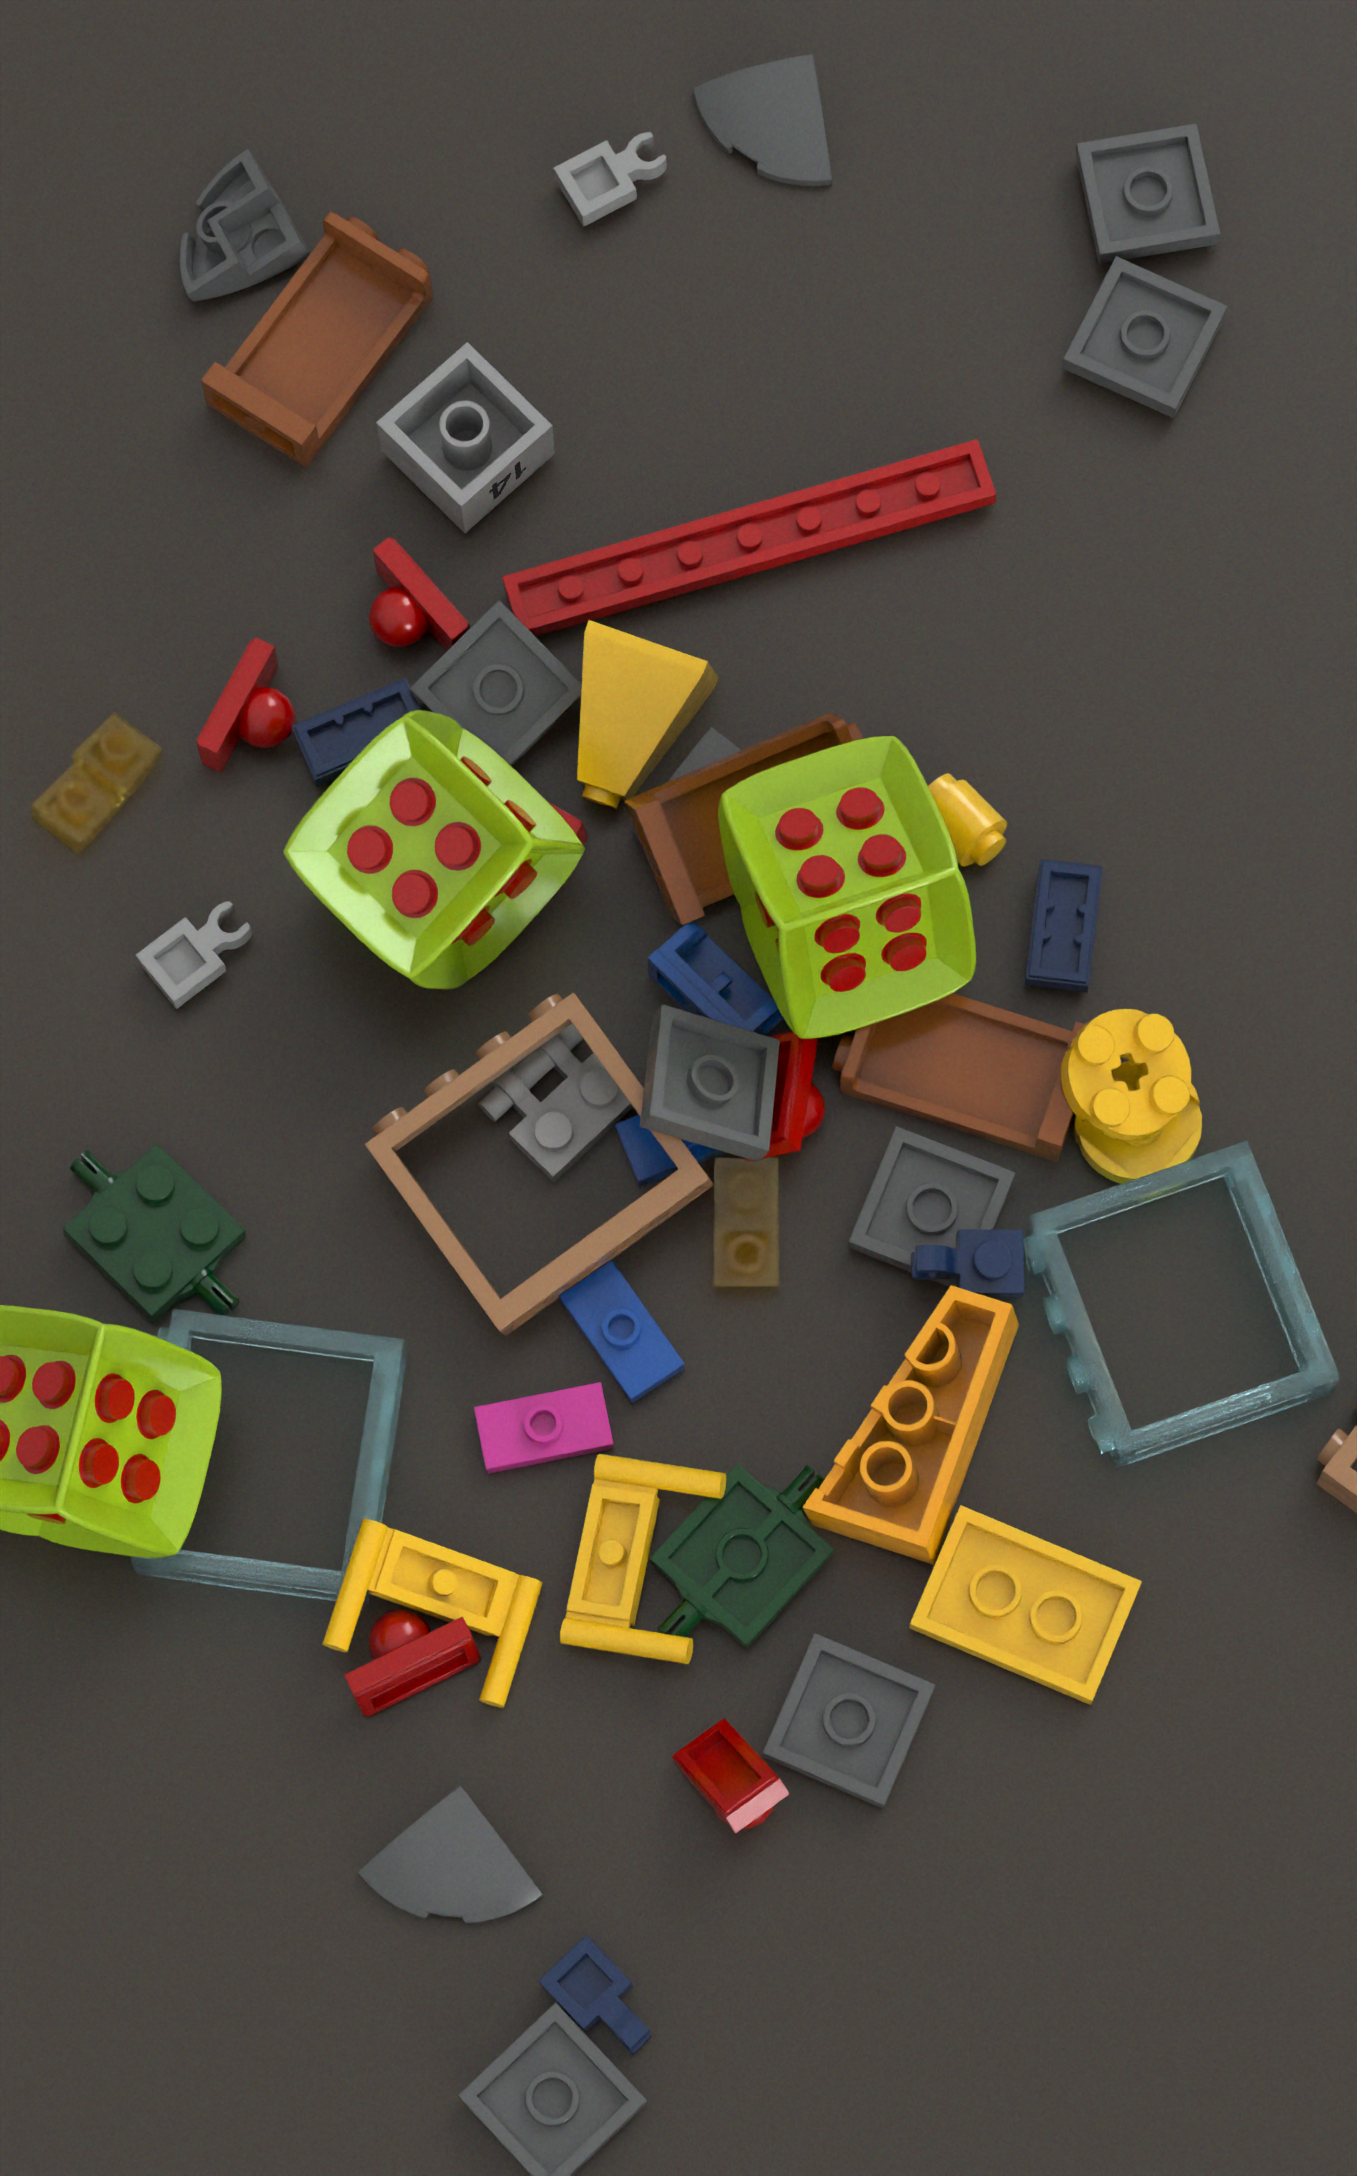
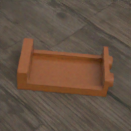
(321, 340)
(681, 817)
(966, 1071)

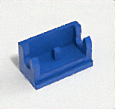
(710, 982)

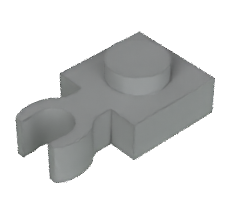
(602, 181)
(188, 959)

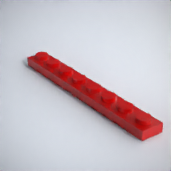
(750, 539)

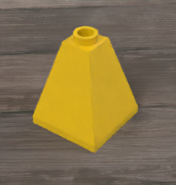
(632, 709)

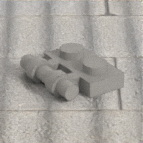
(570, 1117)

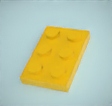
(1025, 1604)

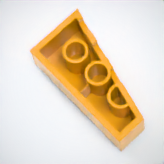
(914, 1448)

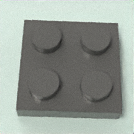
(1147, 193)
(1144, 337)
(500, 684)
(710, 1083)
(925, 1198)
(849, 1720)
(552, 2097)

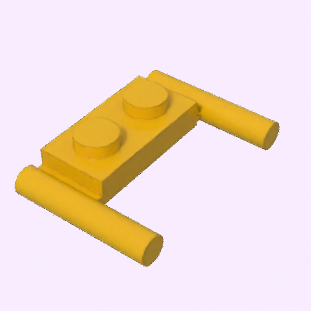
(616, 1556)
(441, 1586)

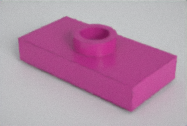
(544, 1427)

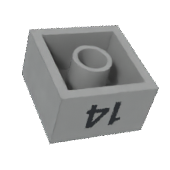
(466, 437)

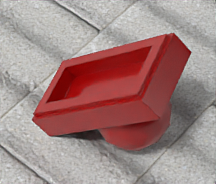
(411, 603)
(247, 709)
(797, 1102)
(409, 1659)
(731, 1776)

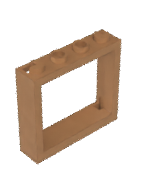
(597, 1247)

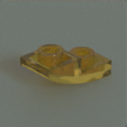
(97, 784)
(746, 1222)

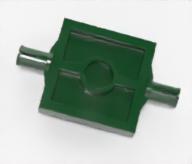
(154, 1233)
(742, 1556)

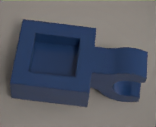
(981, 1262)
(591, 1990)

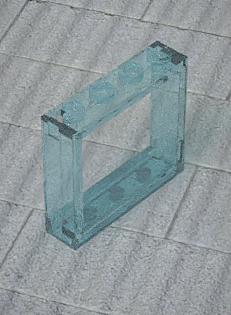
(1278, 1270)
(374, 1458)

